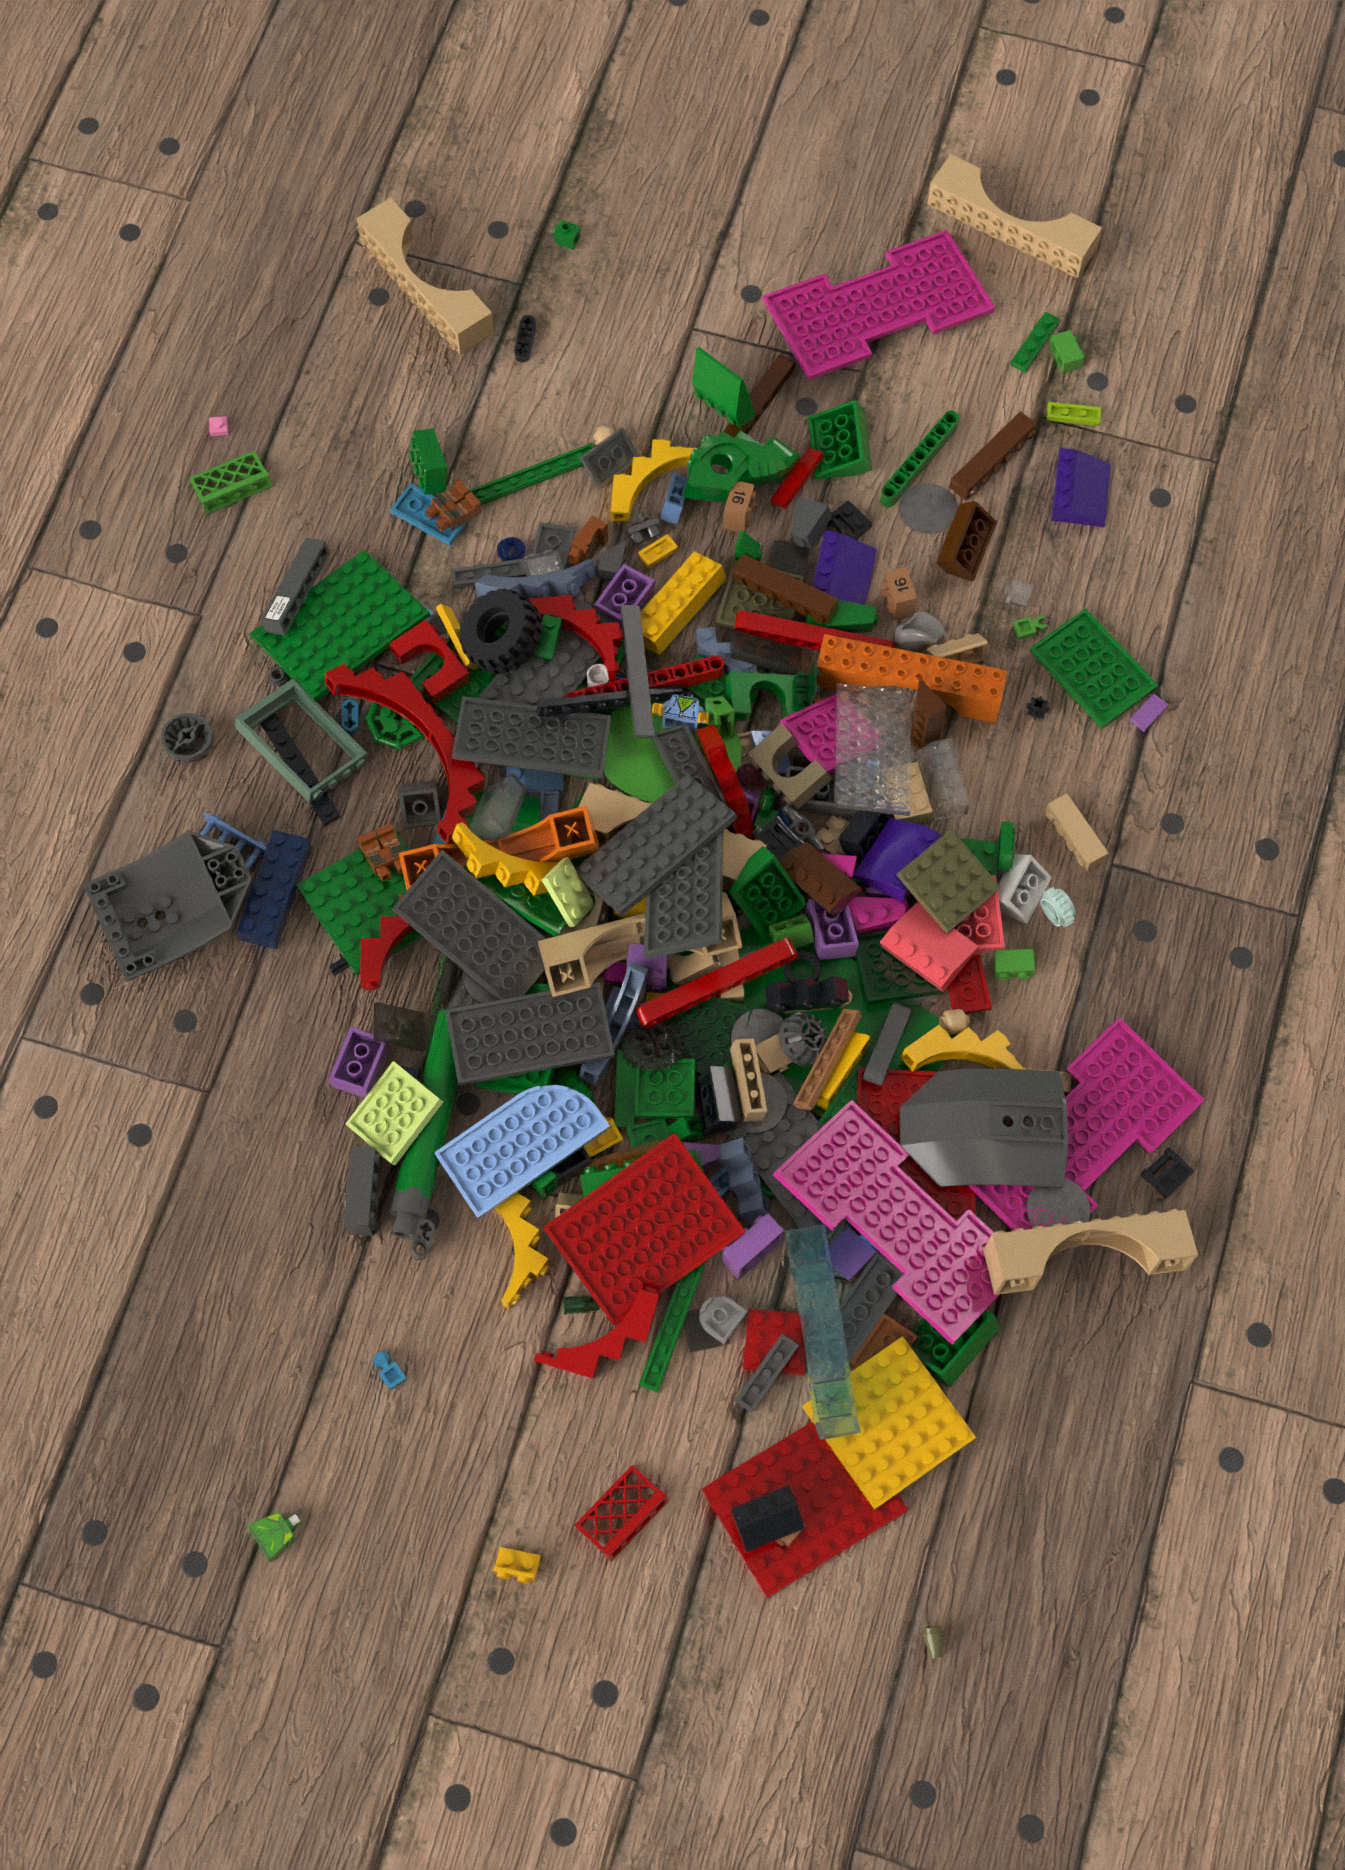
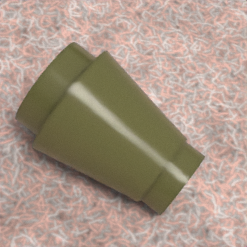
(934, 1641)

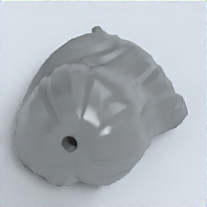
(918, 632)

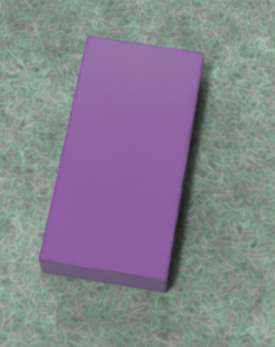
(1149, 712)

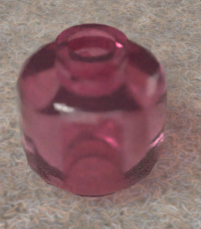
(750, 776)

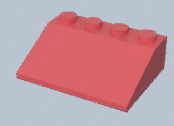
(984, 926)
(927, 948)

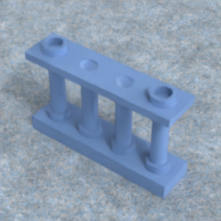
(215, 821)

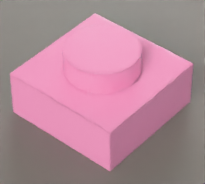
(218, 426)

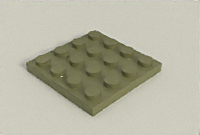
(742, 598)
(948, 881)

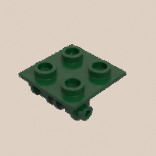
(807, 686)

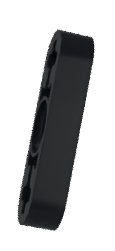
(523, 332)

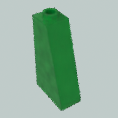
(850, 618)

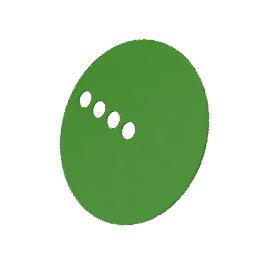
(636, 763)

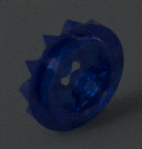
(506, 544)

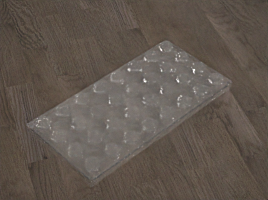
(872, 750)

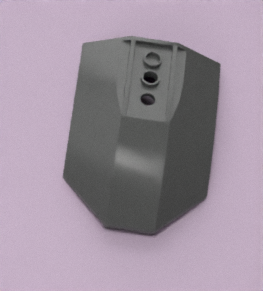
(189, 879)
(959, 1133)

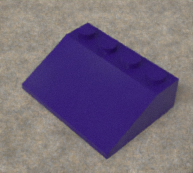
(1080, 488)
(844, 567)
(891, 852)

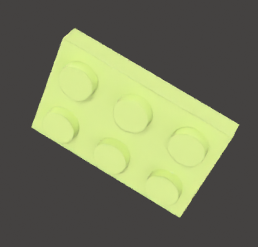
(568, 892)

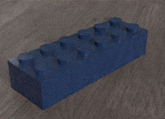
(274, 889)

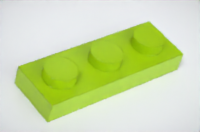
(1073, 413)

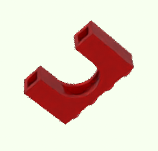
(425, 639)

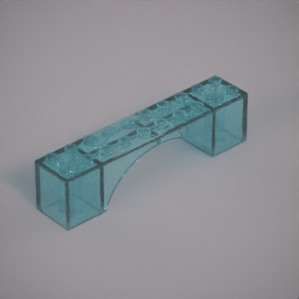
(823, 1332)

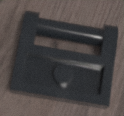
(852, 518)
(774, 841)
(1172, 1177)

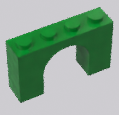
(741, 684)

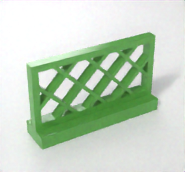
(236, 490)

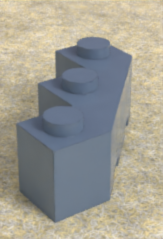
(708, 647)
(744, 1180)

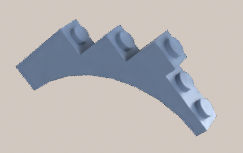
(553, 584)
(621, 1017)

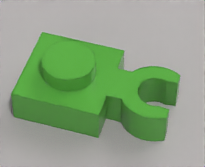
(1027, 628)

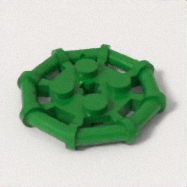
(392, 726)

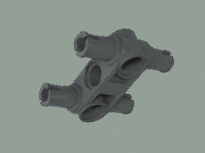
(797, 820)

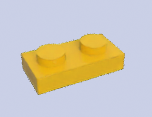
(658, 551)

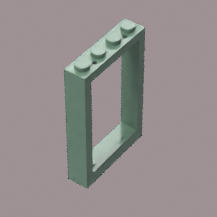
(276, 701)

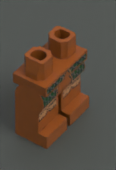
(454, 507)
(588, 540)
(382, 859)

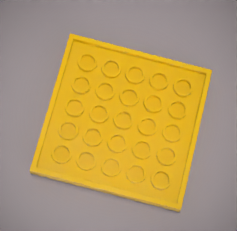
(903, 1424)

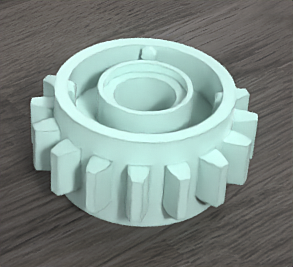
(1058, 907)

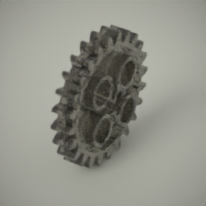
(640, 1052)

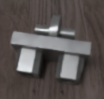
(636, 531)

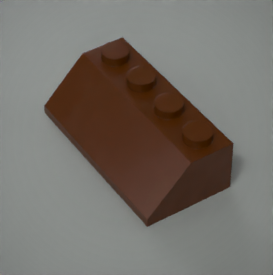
(966, 541)
(927, 717)
(819, 878)

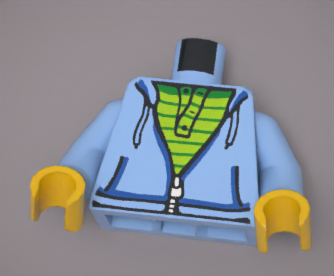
(681, 711)

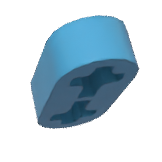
(345, 716)

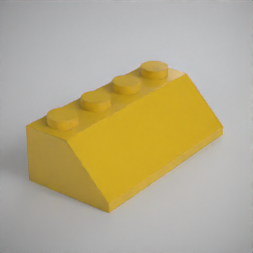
(851, 1056)

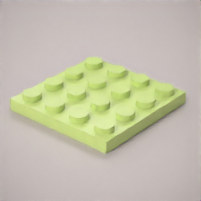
(394, 1113)

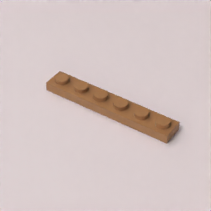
(827, 1059)

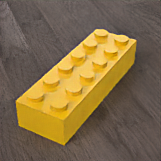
(679, 600)

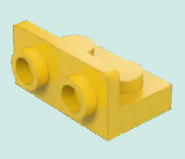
(604, 1140)
(517, 1564)

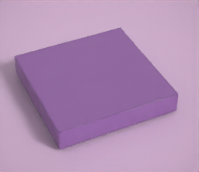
(850, 1254)

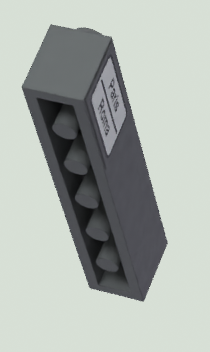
(295, 586)

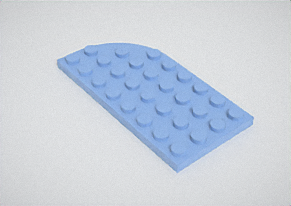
(519, 1144)

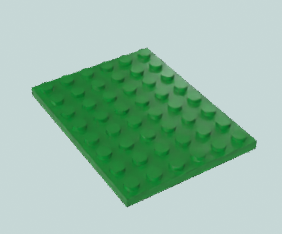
(343, 621)

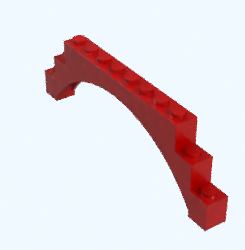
(403, 698)

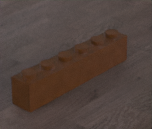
(993, 455)
(785, 589)

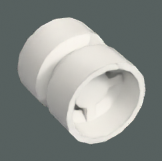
(597, 675)

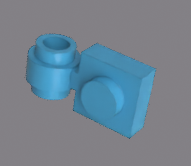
(391, 1373)

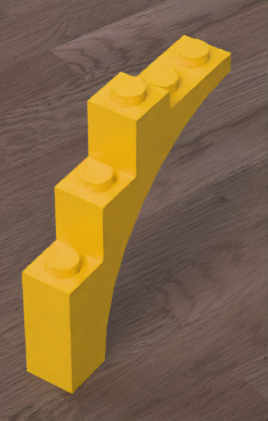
(644, 470)
(510, 870)
(938, 1046)
(524, 1236)

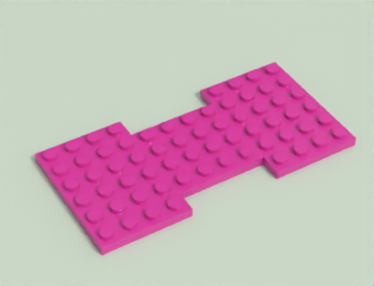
(832, 324)
(1119, 1099)
(855, 1176)

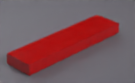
(797, 478)

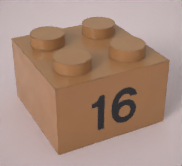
(739, 507)
(899, 594)

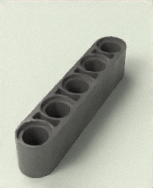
(887, 1044)

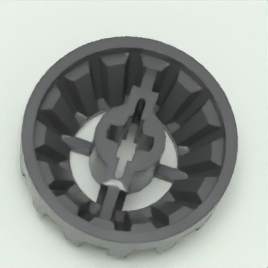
(188, 729)
(797, 1042)

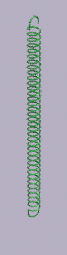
(435, 1005)

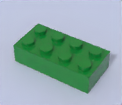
(1006, 846)

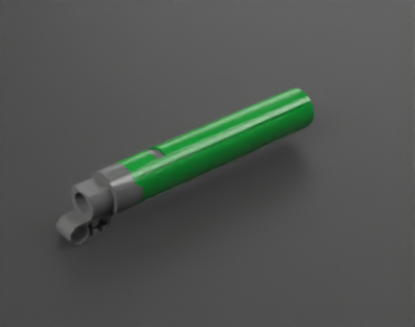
(420, 1164)

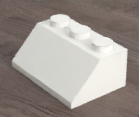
(1022, 887)

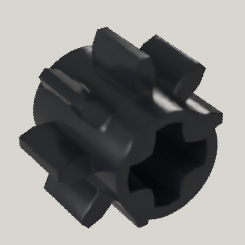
(1037, 707)

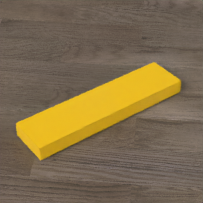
(453, 629)

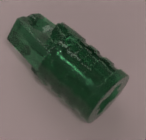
(579, 1304)

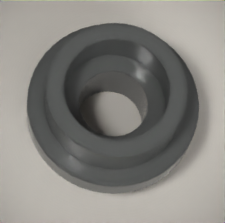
(277, 672)

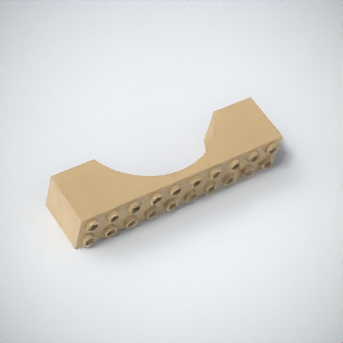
(1062, 242)
(457, 314)
(614, 811)
(580, 956)
(1153, 1240)

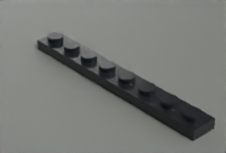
(601, 701)
(295, 761)

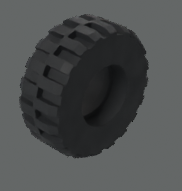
(518, 641)

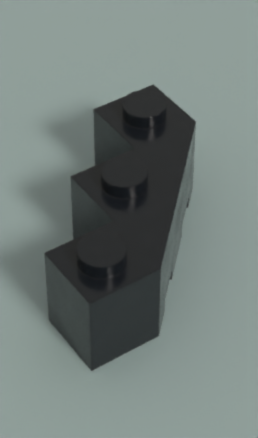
(806, 994)

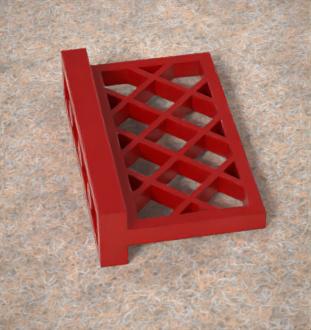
(636, 1522)

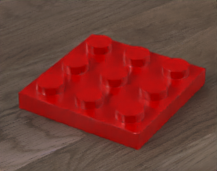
(764, 1330)

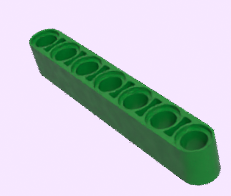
(918, 465)

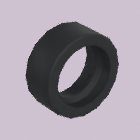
(803, 956)

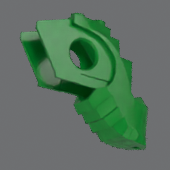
(742, 458)

